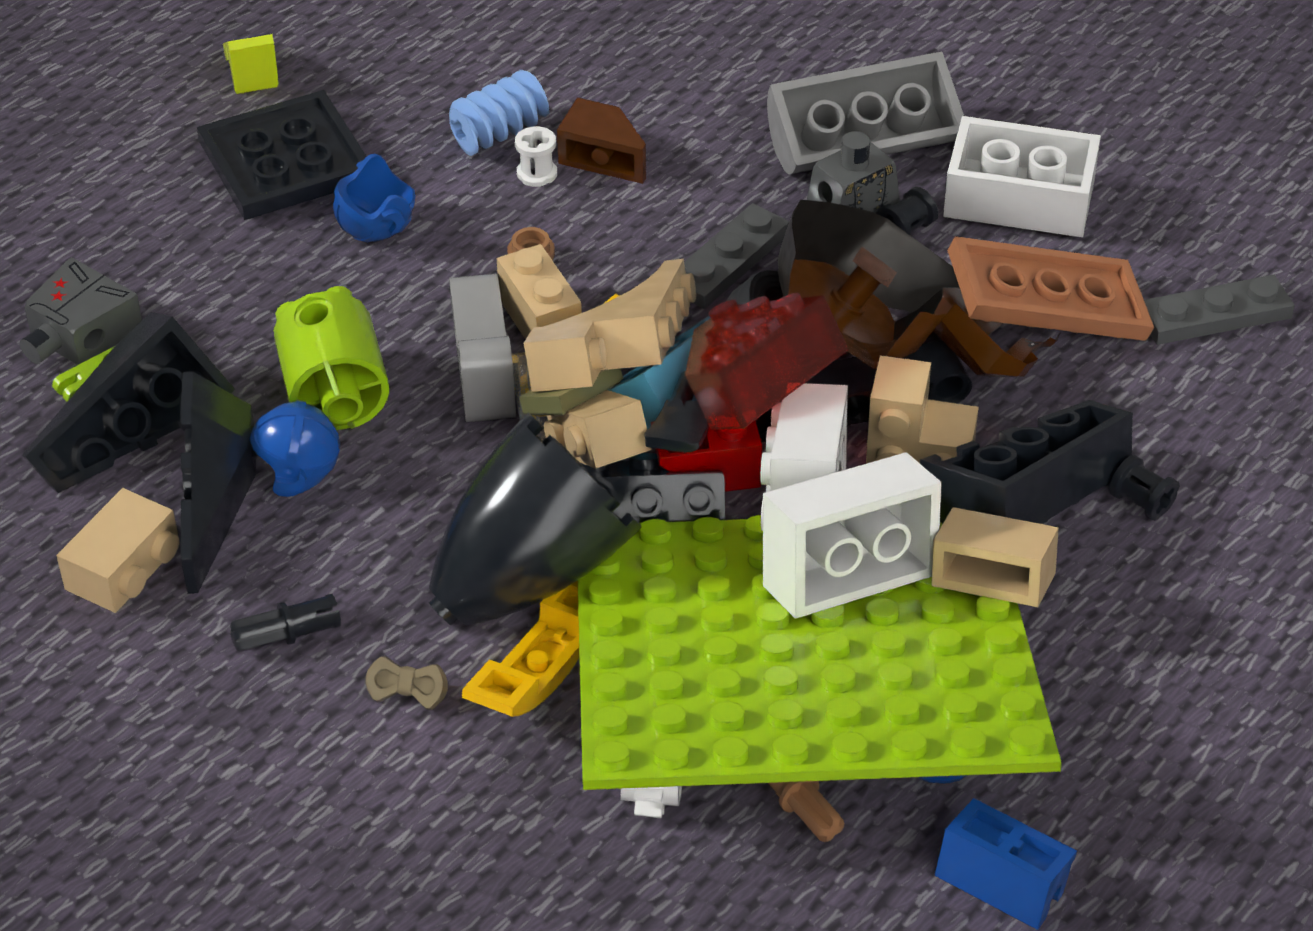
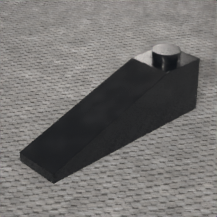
(122, 403)
(214, 471)

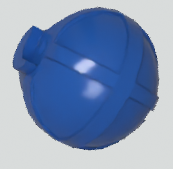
(373, 201)
(297, 445)

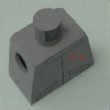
(78, 314)

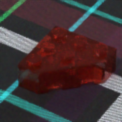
(759, 355)

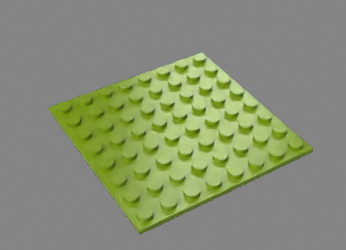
(717, 684)

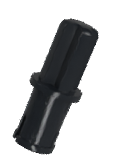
(284, 623)

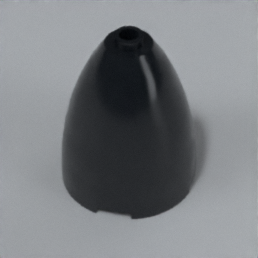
(524, 530)

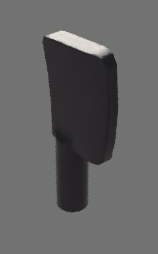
(680, 423)

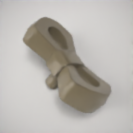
(387, 678)

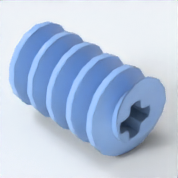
(496, 110)

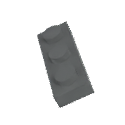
(734, 252)
(1218, 309)

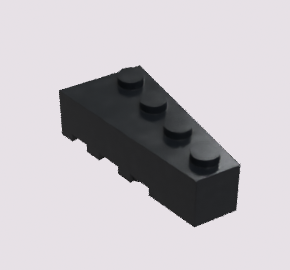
(1035, 469)

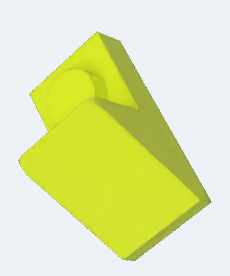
(252, 63)

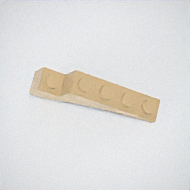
(615, 335)

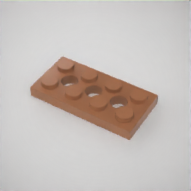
(1049, 289)

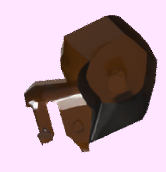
(873, 265)

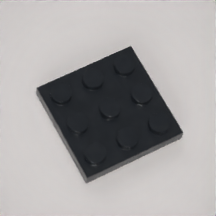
(281, 153)

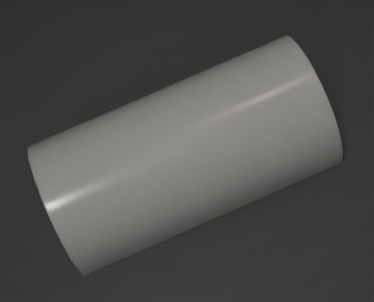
(894, 102)

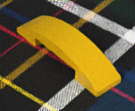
(535, 663)

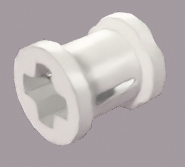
(536, 156)

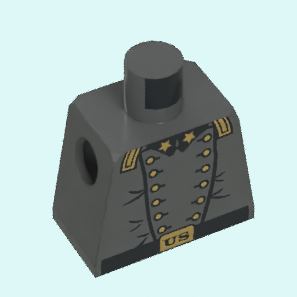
(855, 176)

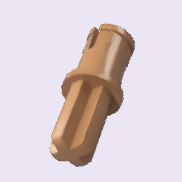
(810, 807)

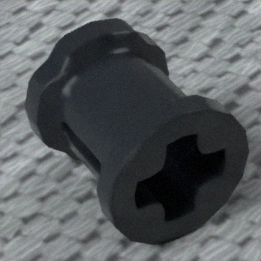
(912, 211)
(1160, 491)

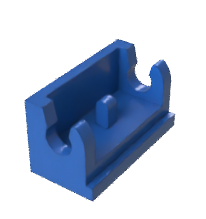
(1004, 862)

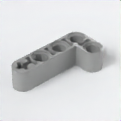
(482, 348)

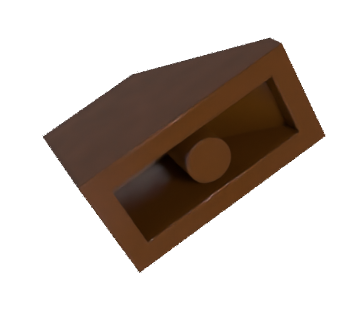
(601, 141)

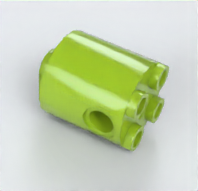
(332, 356)

